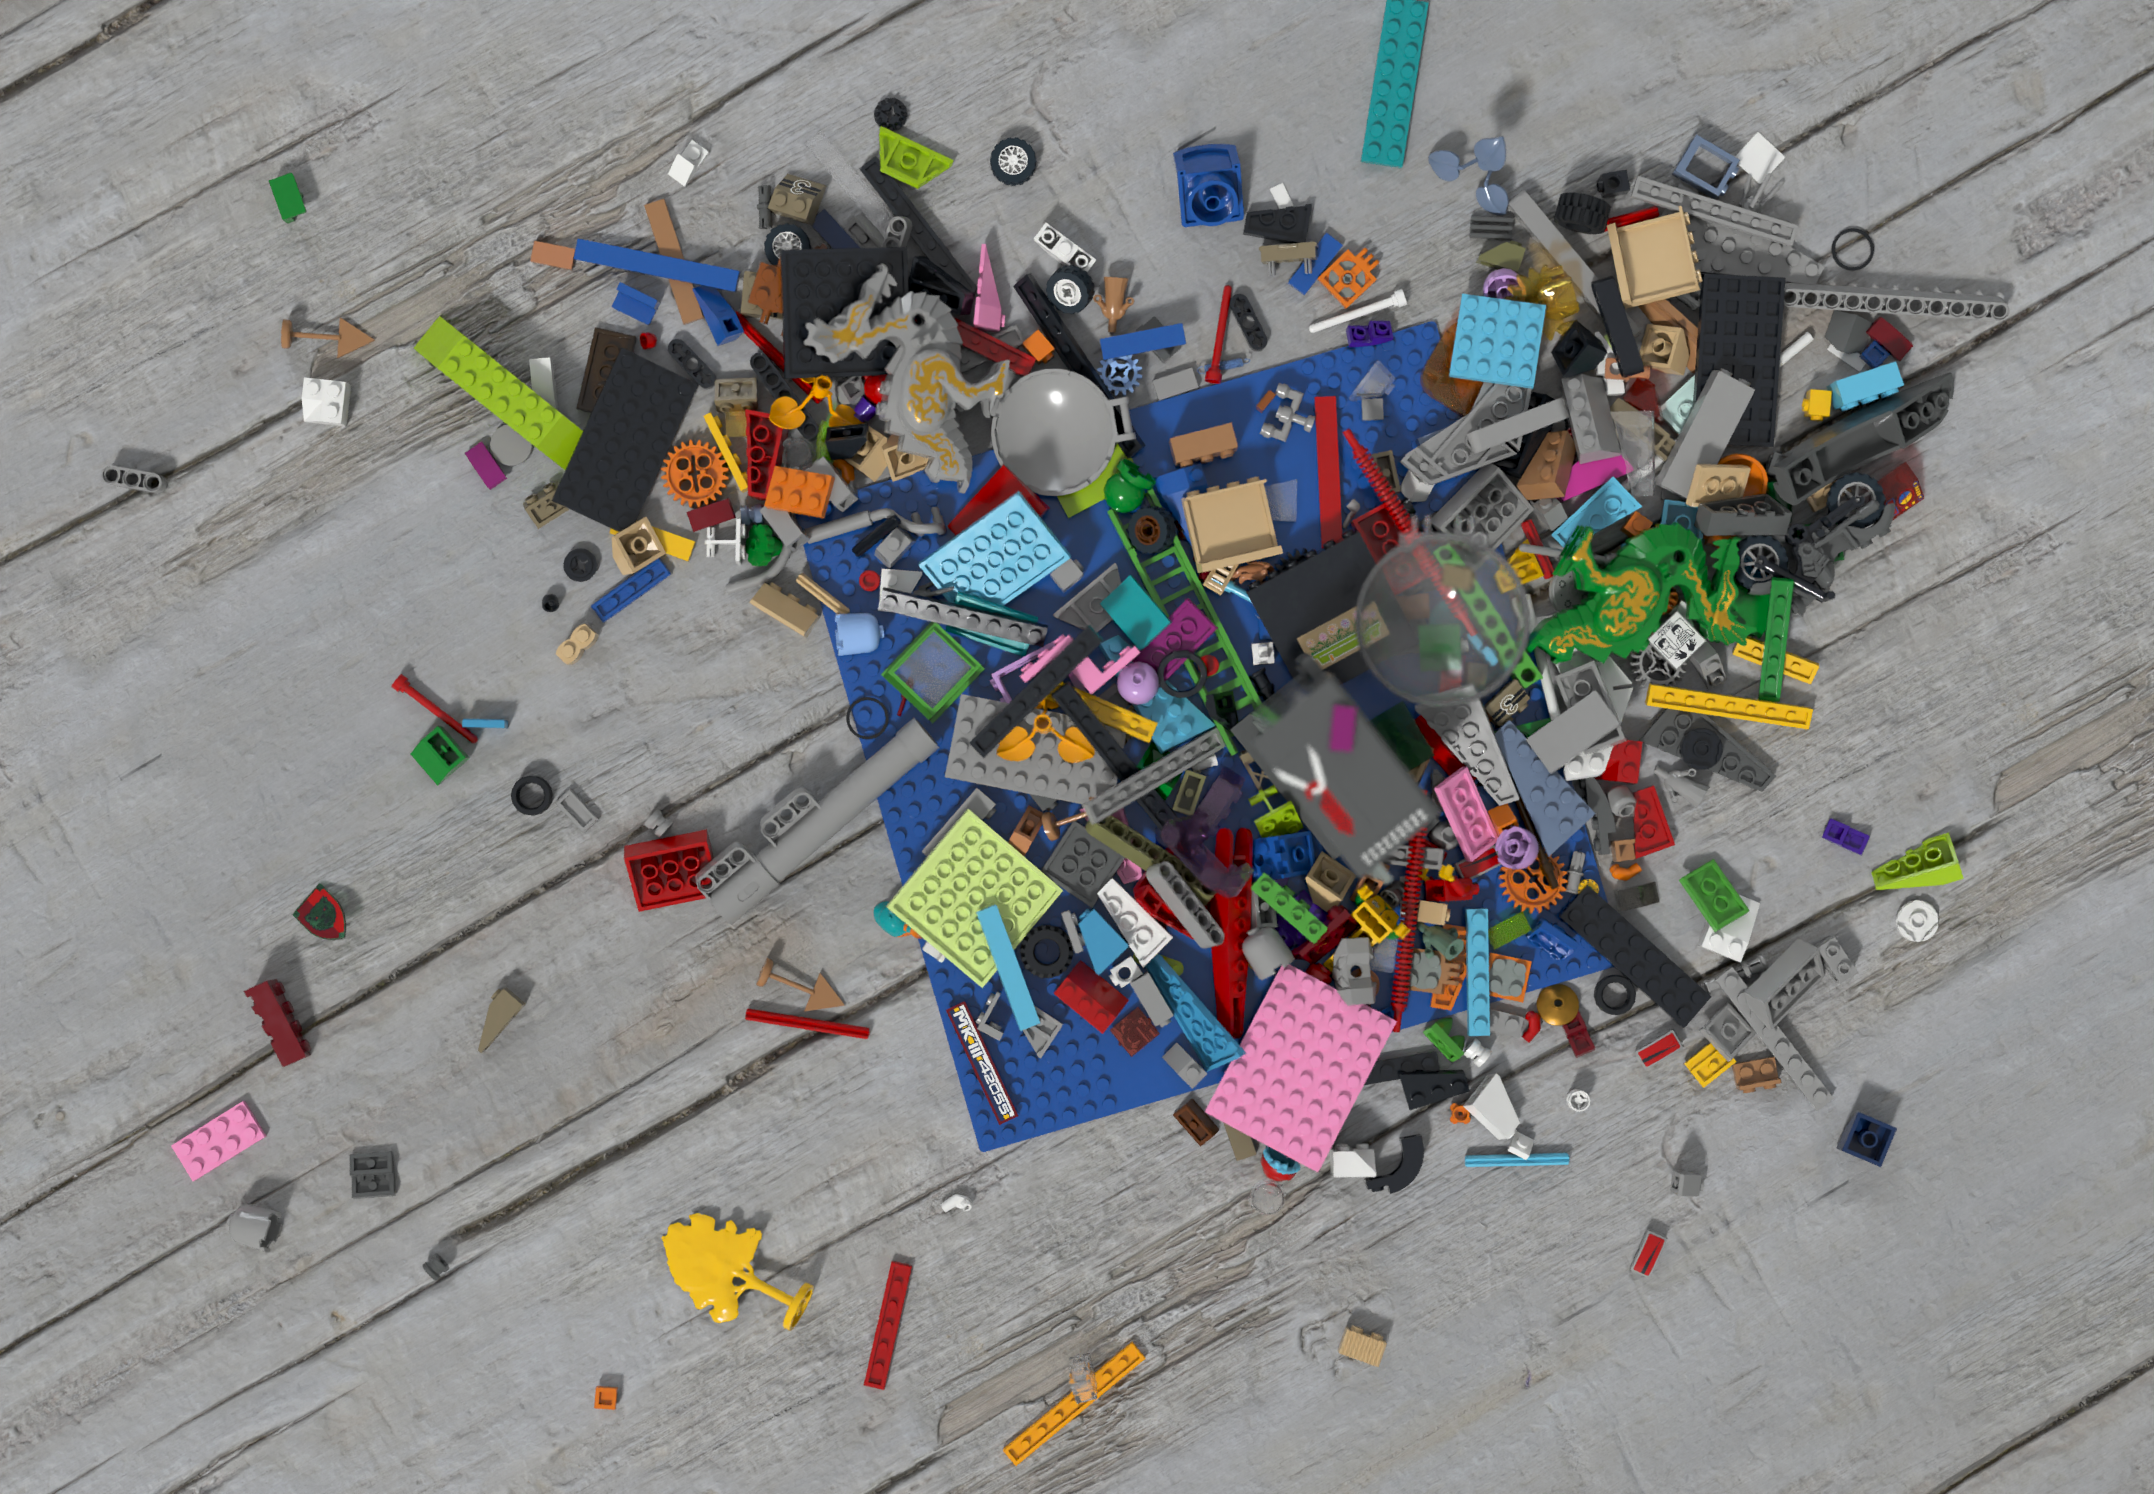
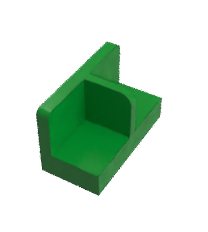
(288, 197)

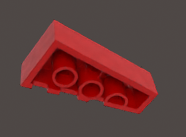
(763, 451)

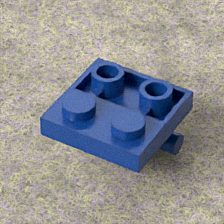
(1552, 939)

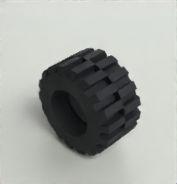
(1582, 213)
(1028, 955)

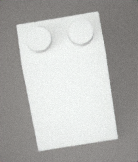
(1733, 938)

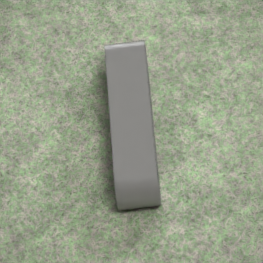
(1517, 425)
(1185, 905)

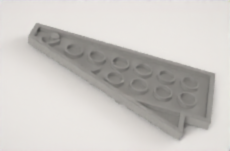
(1738, 253)

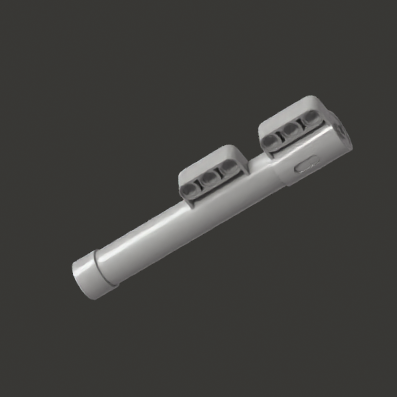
(808, 825)

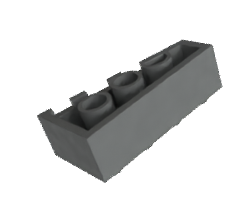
(1743, 516)

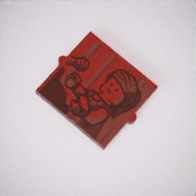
(1134, 1031)

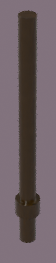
(1546, 866)

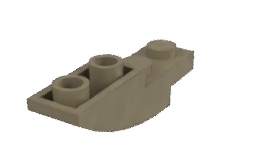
(1662, 439)

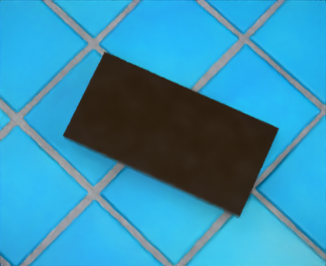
(601, 357)

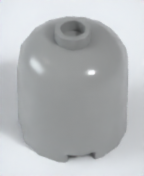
(1266, 951)
(255, 1226)

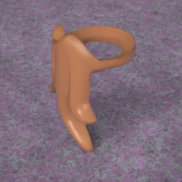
(1253, 571)

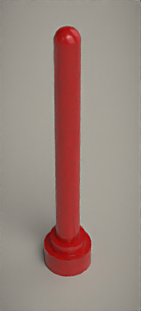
(1214, 374)
(402, 684)

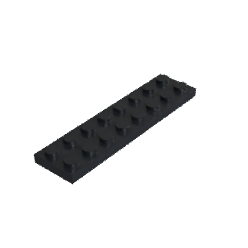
(1634, 956)

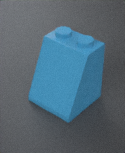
(1101, 940)

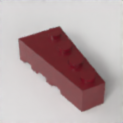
(279, 1021)

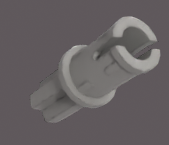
(1575, 872)

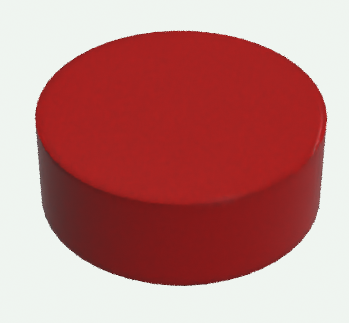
(869, 580)
(1211, 663)

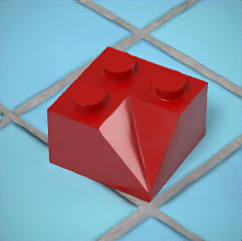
(1623, 763)

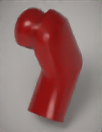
(1534, 1026)

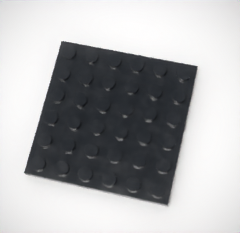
(820, 287)

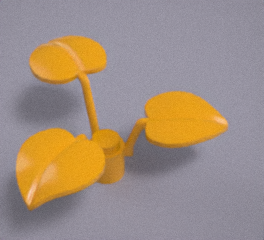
(788, 415)
(1019, 747)

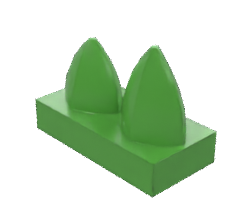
(1438, 1034)

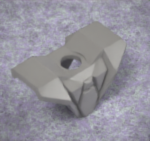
(1351, 989)

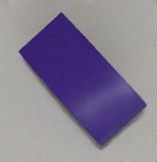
(1373, 334)

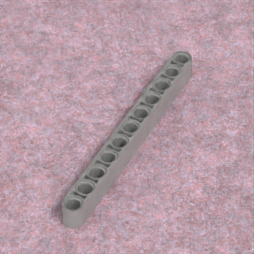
(1902, 306)

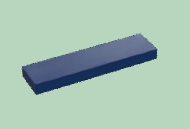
(1143, 341)
(631, 590)

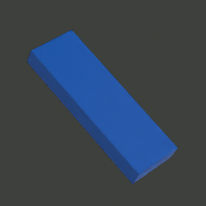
(1325, 253)

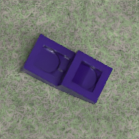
(1846, 837)

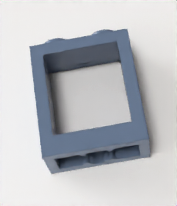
(1681, 173)

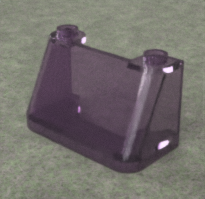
(1186, 841)

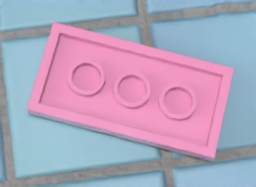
(1466, 814)
(218, 1141)

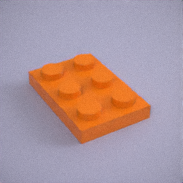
(799, 492)

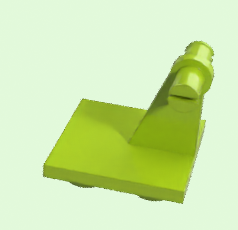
(1278, 821)

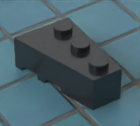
(930, 278)

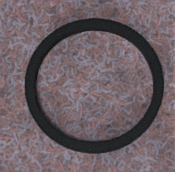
(1871, 249)
(863, 699)

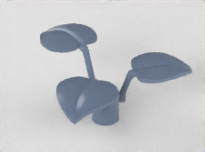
(1491, 157)

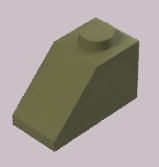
(1506, 255)

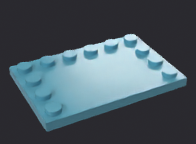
(997, 554)

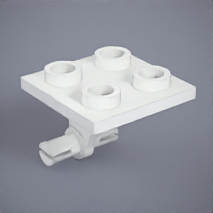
(740, 549)

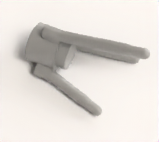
(1753, 203)

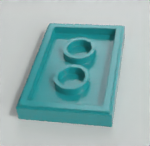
(1135, 612)

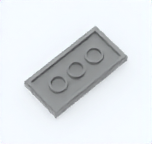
(1573, 732)

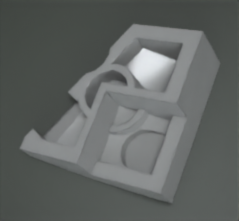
(847, 388)

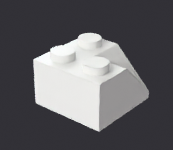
(325, 401)
(1352, 1161)

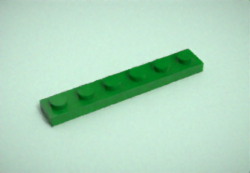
(1775, 639)

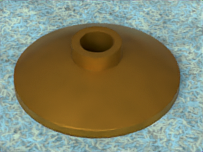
(1557, 1015)

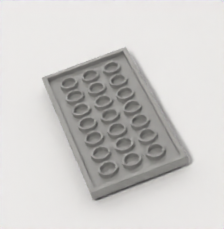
(1041, 773)

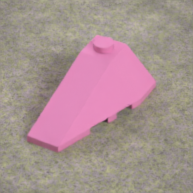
(987, 308)

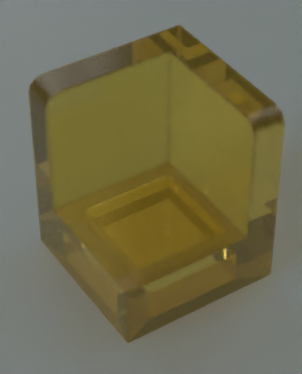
(735, 424)

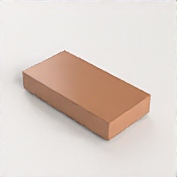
(552, 255)

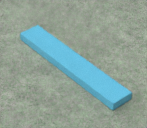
(1008, 967)

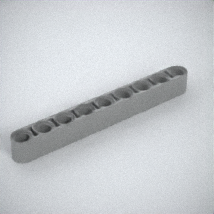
(1558, 249)

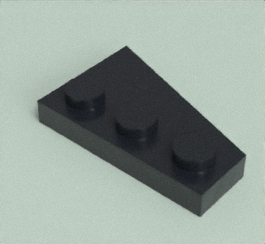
(1281, 225)
(1430, 1087)

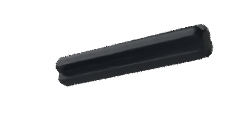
(876, 535)

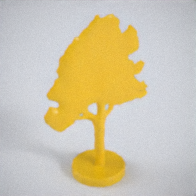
(708, 1261)

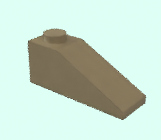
(499, 1015)

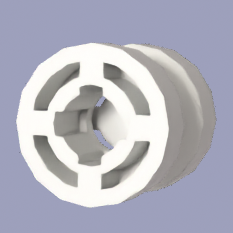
(1477, 1052)
(1580, 1102)

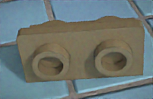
(736, 394)
(540, 506)

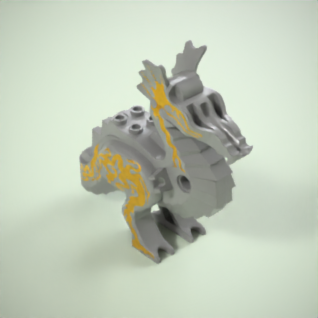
(922, 374)

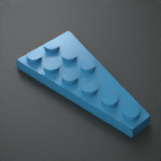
(1202, 1029)

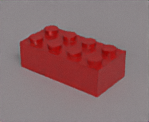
(1378, 531)

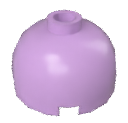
(1497, 282)
(1138, 683)
(1516, 848)

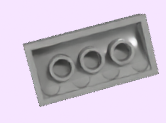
(1577, 685)

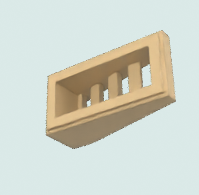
(1214, 586)

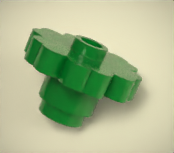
(762, 545)

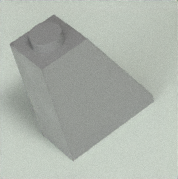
(1152, 1000)

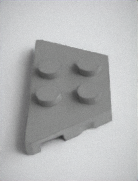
(1085, 606)

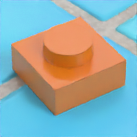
(606, 1397)

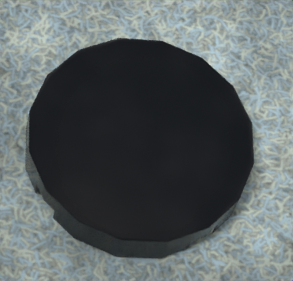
(1701, 749)

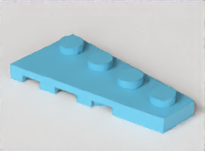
(1603, 509)

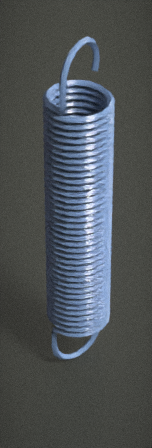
(1228, 364)

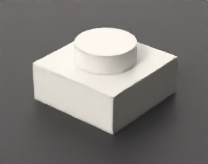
(1521, 1145)

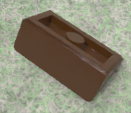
(1196, 1122)

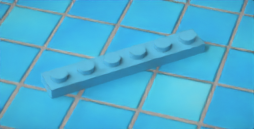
(1477, 972)

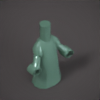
(1442, 939)

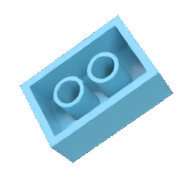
(1865, 387)

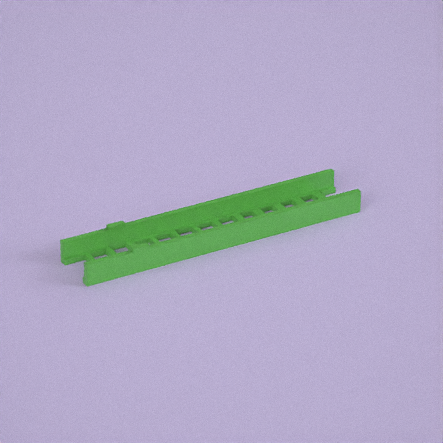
(1205, 604)

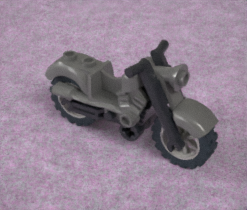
(1818, 543)

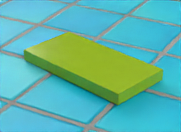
(1093, 493)

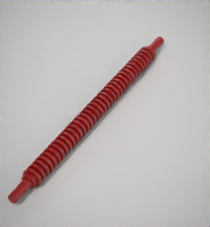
(1393, 504)
(1399, 1005)

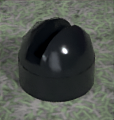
(550, 607)

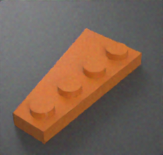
(1447, 1000)

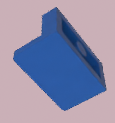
(635, 304)

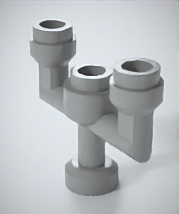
(1287, 414)

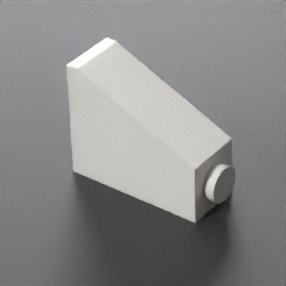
(1493, 1107)

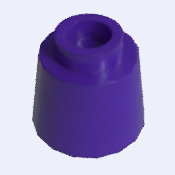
(864, 409)

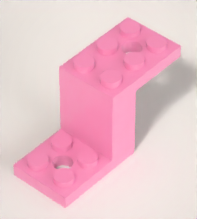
(1086, 671)

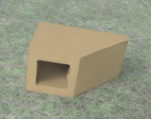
(1432, 912)

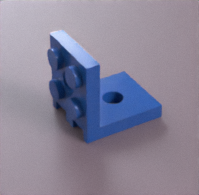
(1281, 857)

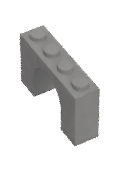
(786, 524)

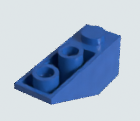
(718, 314)

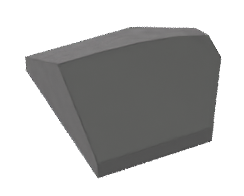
(1847, 332)

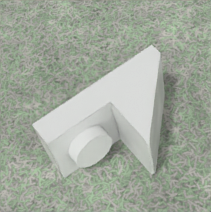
(688, 163)

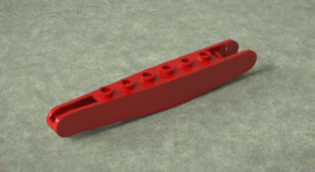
(1234, 918)

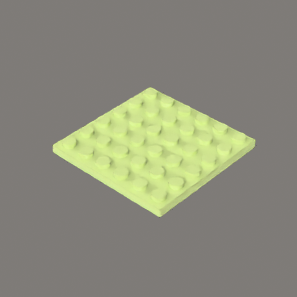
(962, 876)

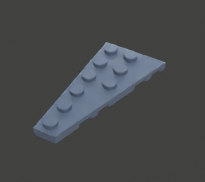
(1547, 797)

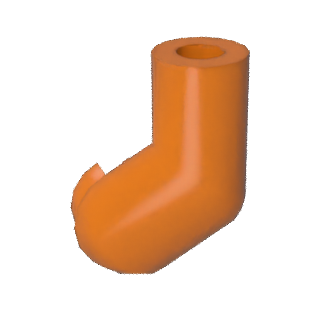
(847, 470)
(1624, 874)

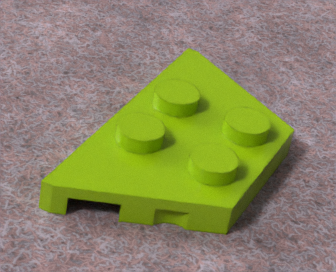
(909, 160)

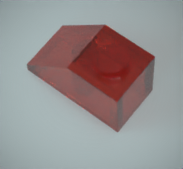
(1645, 398)

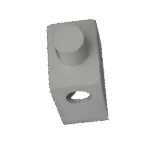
(894, 547)

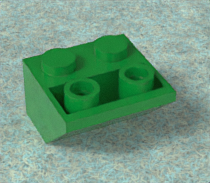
(439, 755)

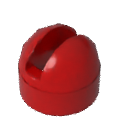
(648, 340)

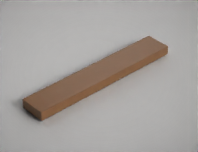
(669, 246)

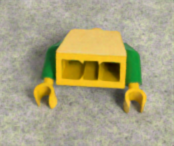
(1377, 916)

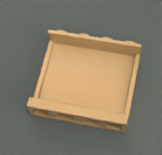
(1654, 259)
(1230, 525)

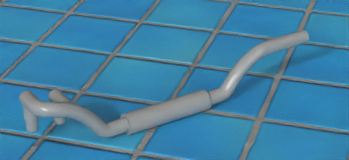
(840, 527)

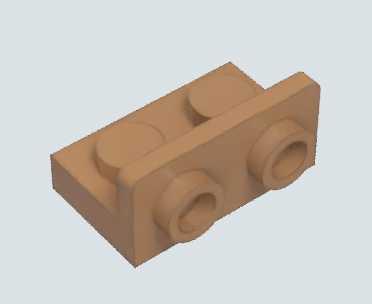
(1756, 1074)

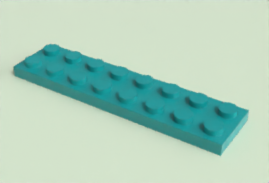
(1394, 82)

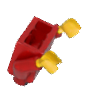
(1448, 888)

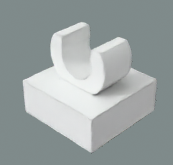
(1262, 653)

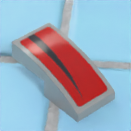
(1479, 866)
(1659, 1049)
(1648, 1253)

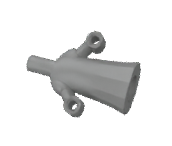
(1677, 782)

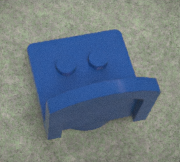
(1209, 185)

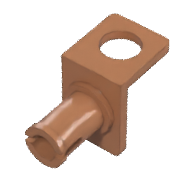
(1608, 375)

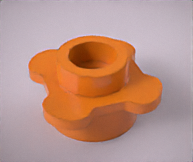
(1464, 1118)

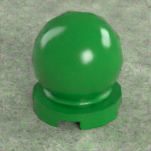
(1126, 488)

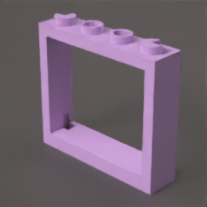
(998, 684)

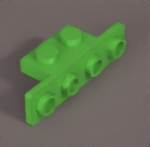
(1287, 906)

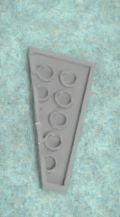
(1473, 742)

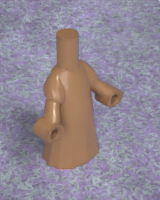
(1114, 297)

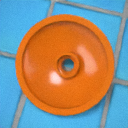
(1757, 477)

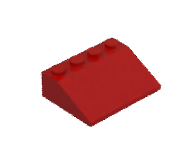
(993, 493)
(666, 869)

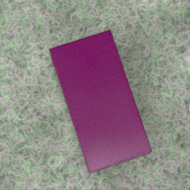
(1342, 728)

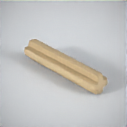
(822, 594)

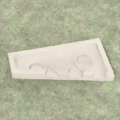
(1139, 928)

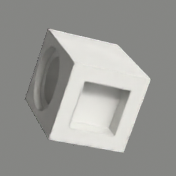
(1129, 963)

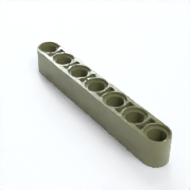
(1144, 852)

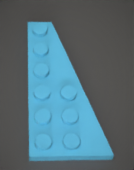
(1176, 717)

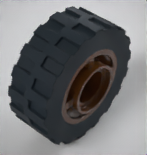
(1162, 526)

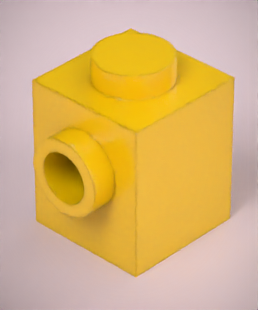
(1817, 404)

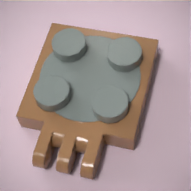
(1432, 973)

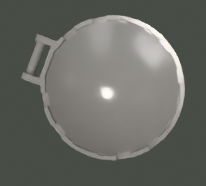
(1057, 431)

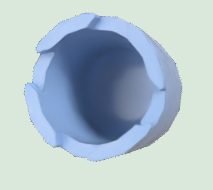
(857, 633)

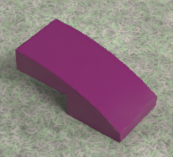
(485, 465)

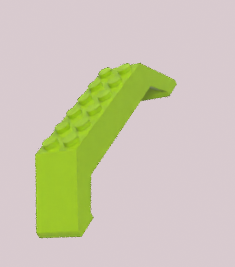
(499, 391)

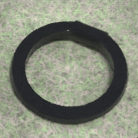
(1176, 654)

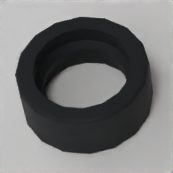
(515, 795)
(1598, 992)

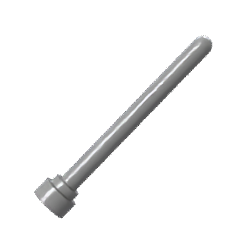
(1605, 560)

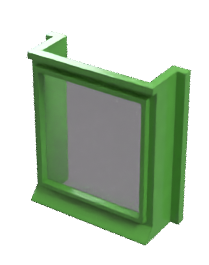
(933, 671)

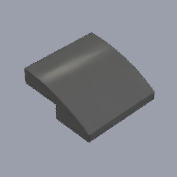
(372, 1175)

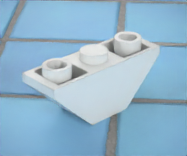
(1063, 249)

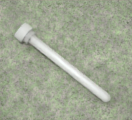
(1396, 299)

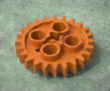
(676, 476)
(1518, 892)

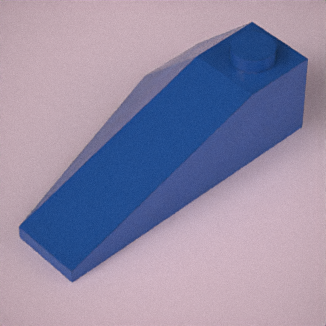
(1175, 485)

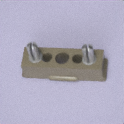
(1289, 253)

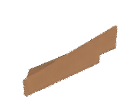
(1665, 314)

